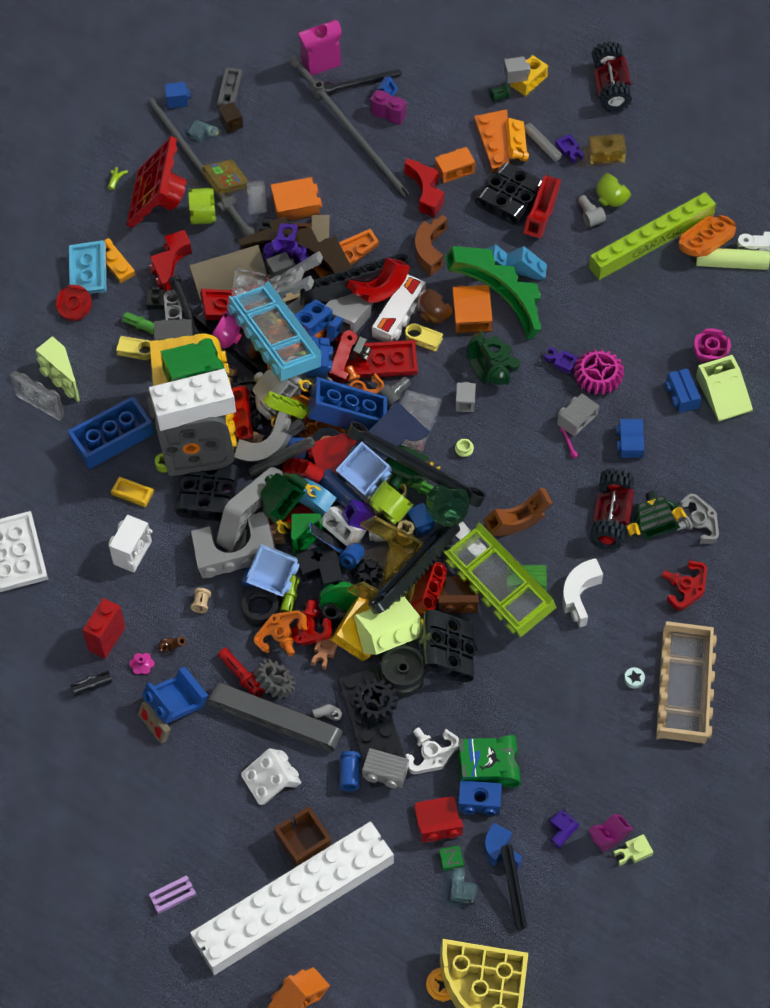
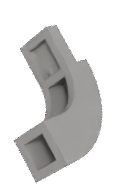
(273, 444)

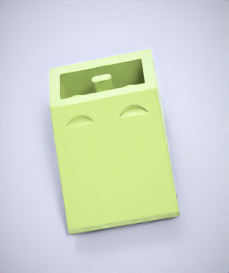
(56, 365)
(724, 388)

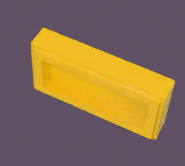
(132, 491)

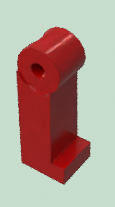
(341, 355)
(242, 416)

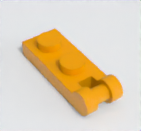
(516, 140)
(117, 263)

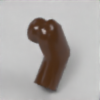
(171, 643)

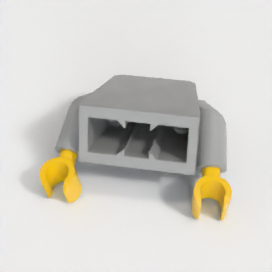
(269, 382)

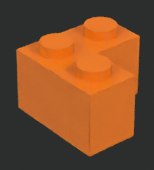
(300, 990)

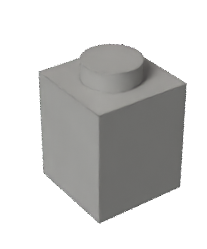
(516, 69)
(465, 397)

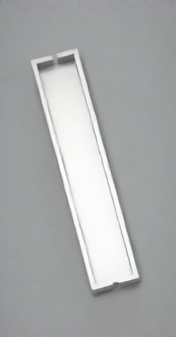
(292, 898)

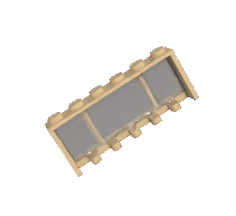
(686, 682)

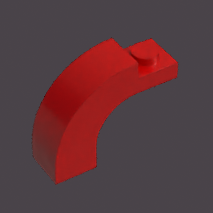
(384, 285)

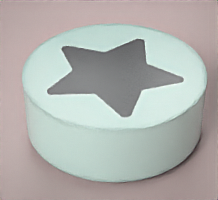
(634, 678)

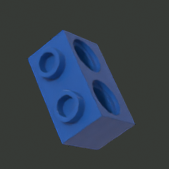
(314, 317)

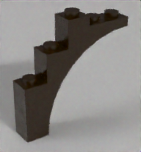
(333, 259)

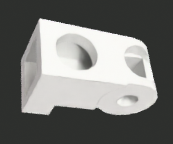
(754, 242)

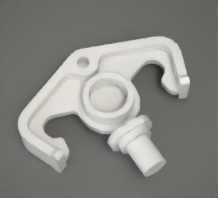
(434, 756)

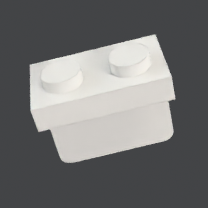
(270, 775)

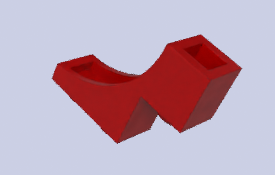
(427, 178)

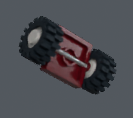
(612, 76)

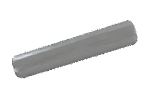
(542, 141)

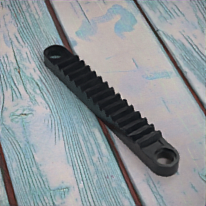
(413, 569)

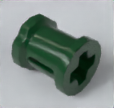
(505, 92)

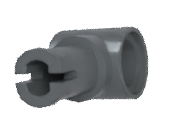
(394, 391)

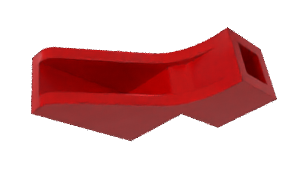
(543, 207)
(163, 264)

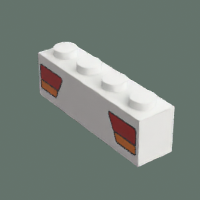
(398, 310)

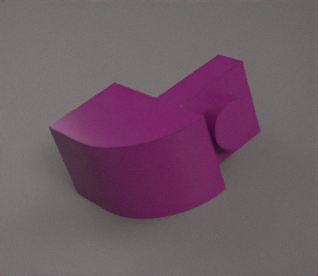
(610, 832)

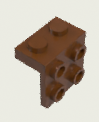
(457, 597)

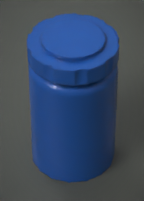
(349, 771)

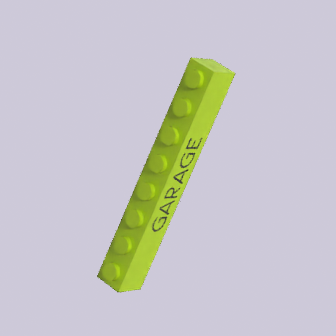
(651, 236)

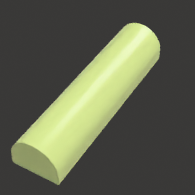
(736, 259)

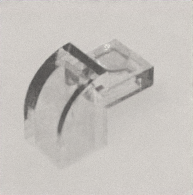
(256, 197)

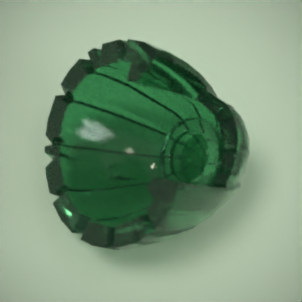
(447, 505)

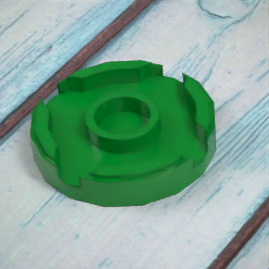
(337, 595)

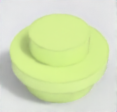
(464, 448)

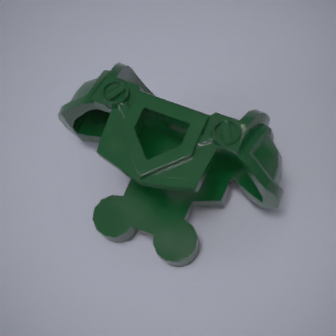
(491, 365)

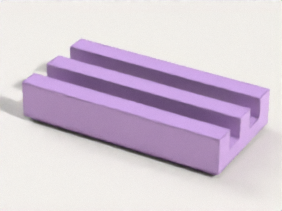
(184, 880)

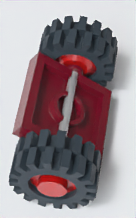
(612, 508)

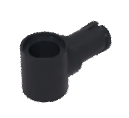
(336, 614)

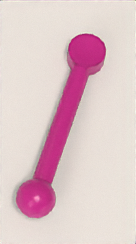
(573, 454)

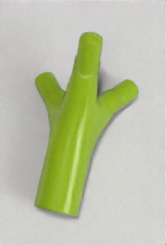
(115, 177)

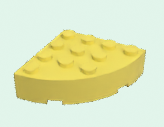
(482, 975)

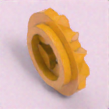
(433, 986)

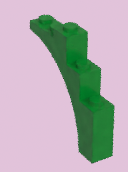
(503, 279)

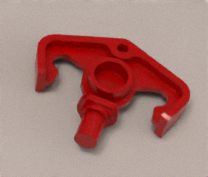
(691, 587)
(309, 636)

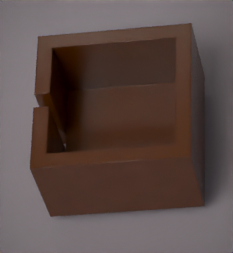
(305, 839)

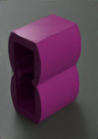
(388, 107)

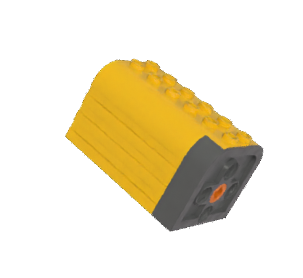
(198, 444)

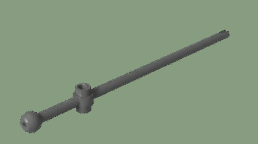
(318, 91)
(226, 203)

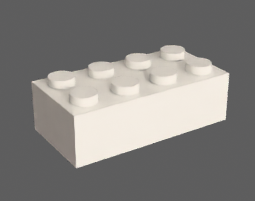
(192, 399)

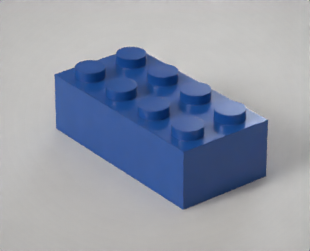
(343, 404)
(110, 432)

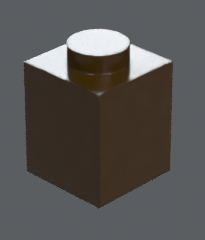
(230, 117)

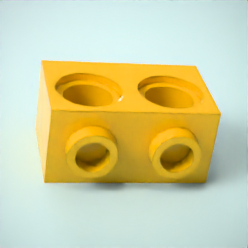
(537, 74)

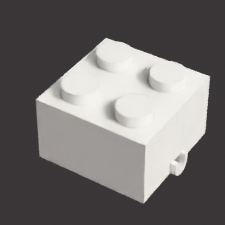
(130, 543)

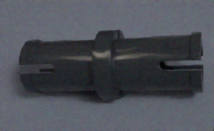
(91, 683)

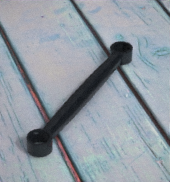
(360, 433)

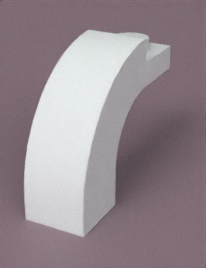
(580, 578)

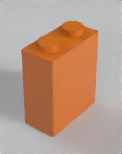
(296, 199)
(472, 308)

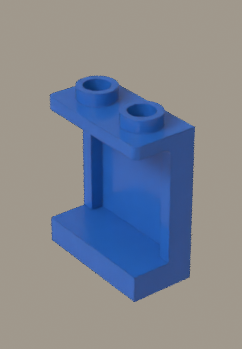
(175, 696)

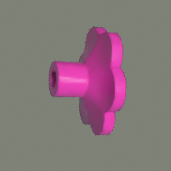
(141, 663)

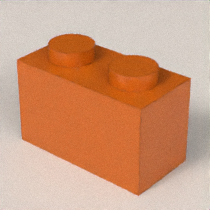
(455, 165)

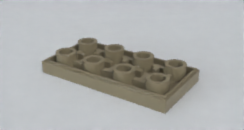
(219, 271)

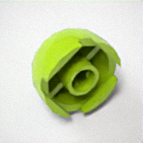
(611, 192)

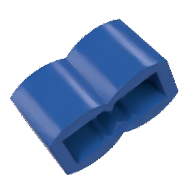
(631, 438)

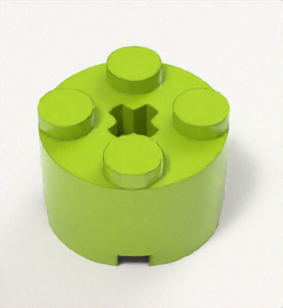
(202, 206)
(391, 502)

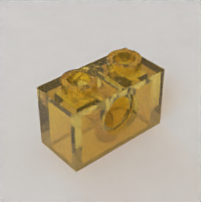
(607, 148)

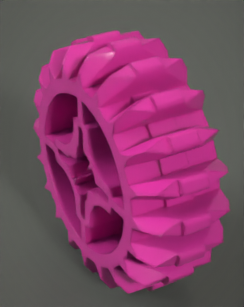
(600, 367)

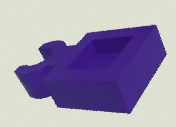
(568, 146)
(563, 361)

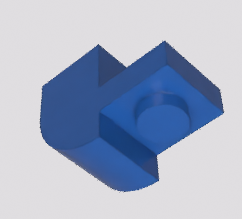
(495, 838)

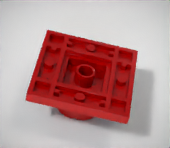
(156, 184)

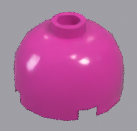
(227, 331)
(711, 345)

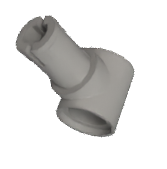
(591, 215)

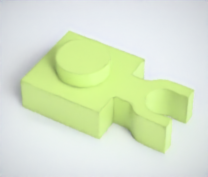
(636, 849)

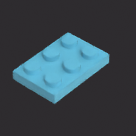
(88, 266)

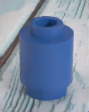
(351, 555)

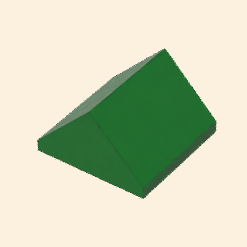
(301, 533)

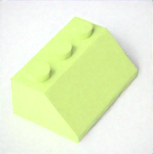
(388, 629)

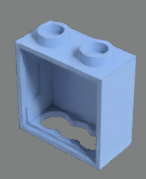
(364, 470)
(272, 570)

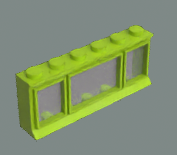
(499, 580)

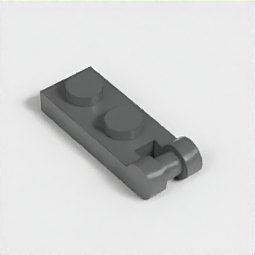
(230, 86)

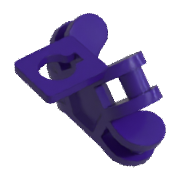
(286, 244)

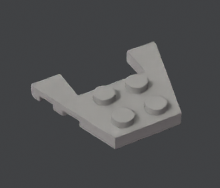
(292, 279)

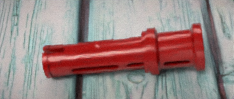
(246, 678)

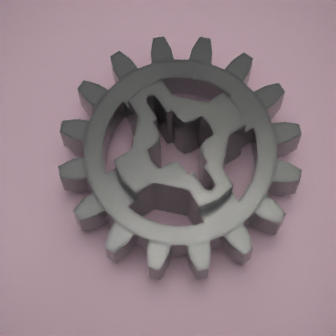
(274, 679)

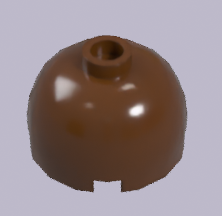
(432, 308)

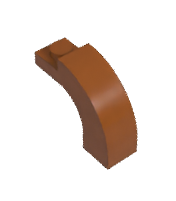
(426, 255)
(509, 521)

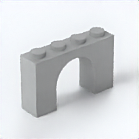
(215, 562)

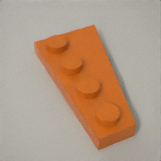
(493, 137)
(354, 249)

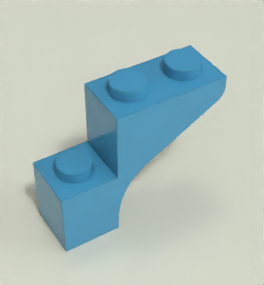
(523, 260)

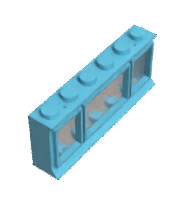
(275, 332)

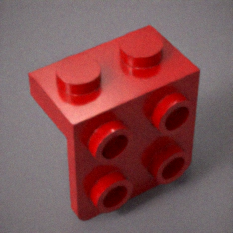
(438, 819)

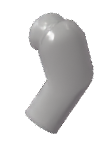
(328, 711)

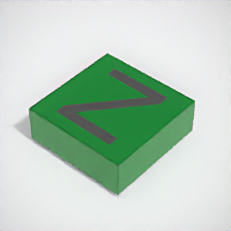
(451, 858)

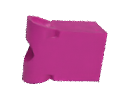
(321, 47)

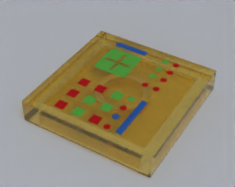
(225, 176)

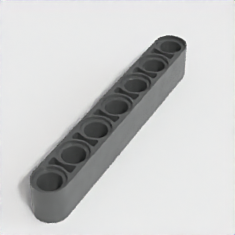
(274, 717)

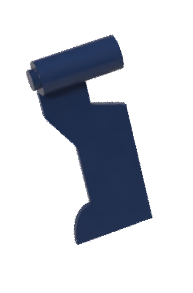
(393, 427)

